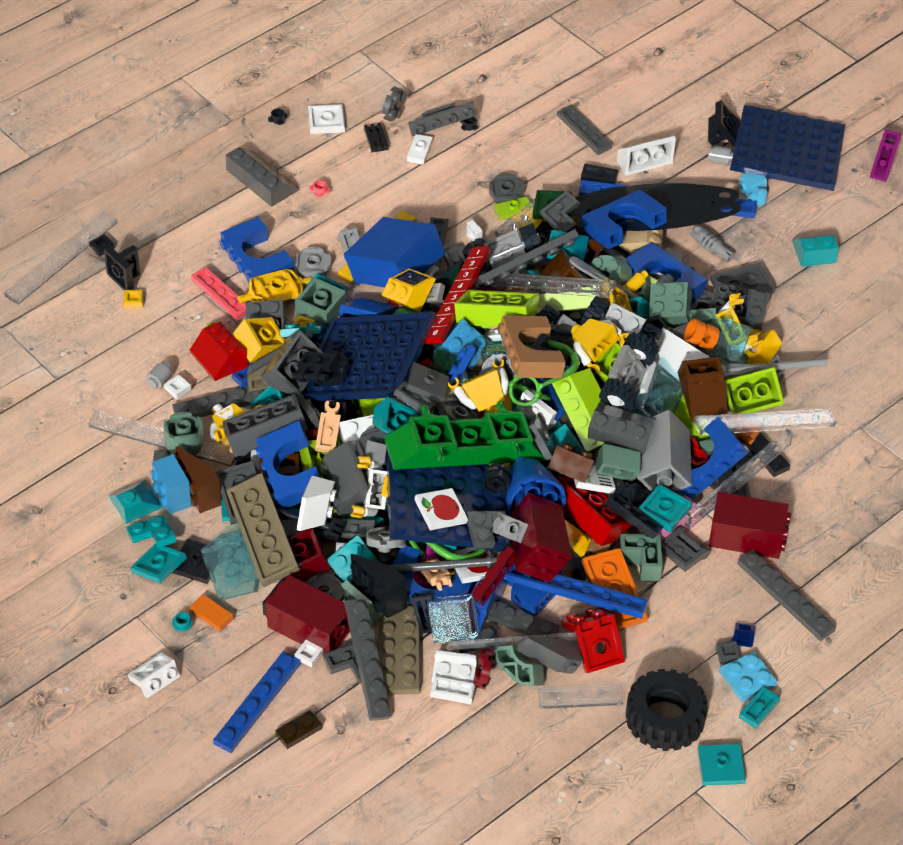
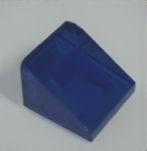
(744, 634)

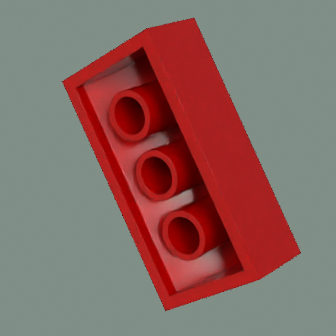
(591, 513)

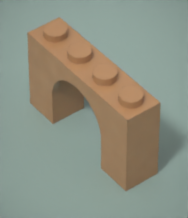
(524, 360)

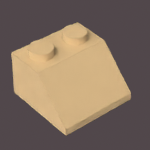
(636, 240)

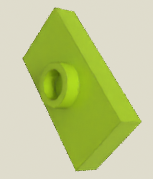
(509, 208)

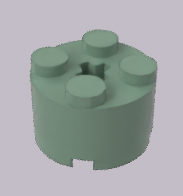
(613, 267)
(185, 432)

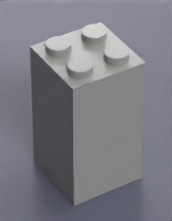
(667, 455)

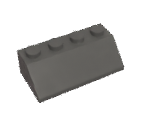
(259, 176)
(249, 426)

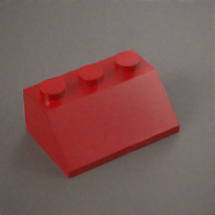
(219, 351)

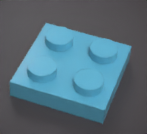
(747, 676)

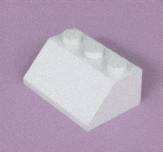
(646, 155)

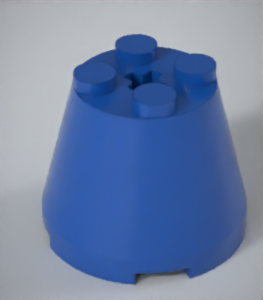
(532, 477)

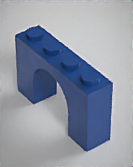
(638, 205)
(246, 235)
(656, 260)
(273, 450)
(726, 453)
(412, 555)

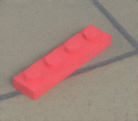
(219, 292)

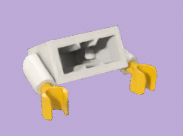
(374, 478)

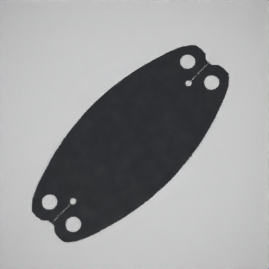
(683, 202)

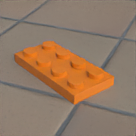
(612, 572)

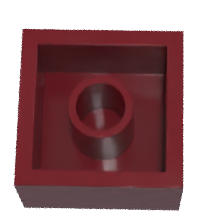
(309, 554)

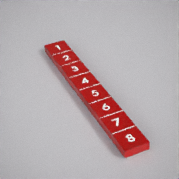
(463, 282)

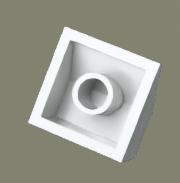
(316, 503)

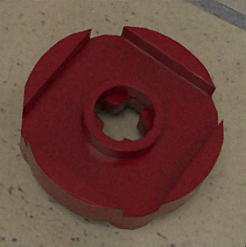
(482, 675)

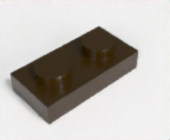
(298, 729)

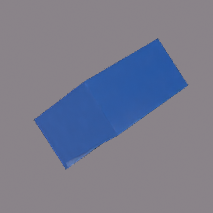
(391, 249)

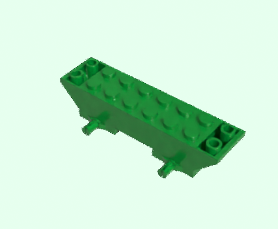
(444, 442)

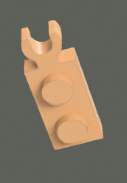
(328, 429)
(437, 577)

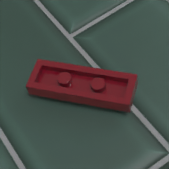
(494, 576)

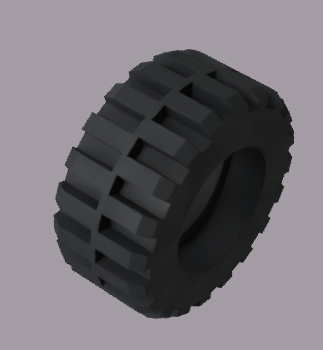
(661, 731)

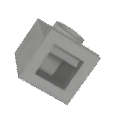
(509, 527)

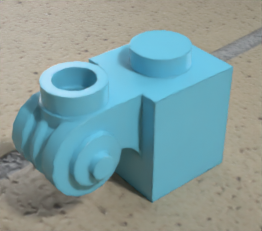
(754, 187)

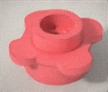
(319, 188)

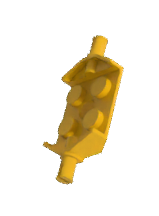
(261, 287)

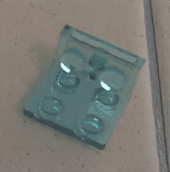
(731, 341)

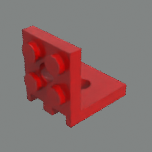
(590, 629)

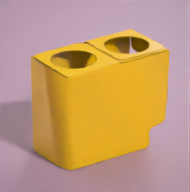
(765, 350)

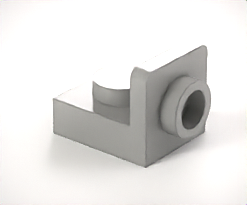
(348, 238)

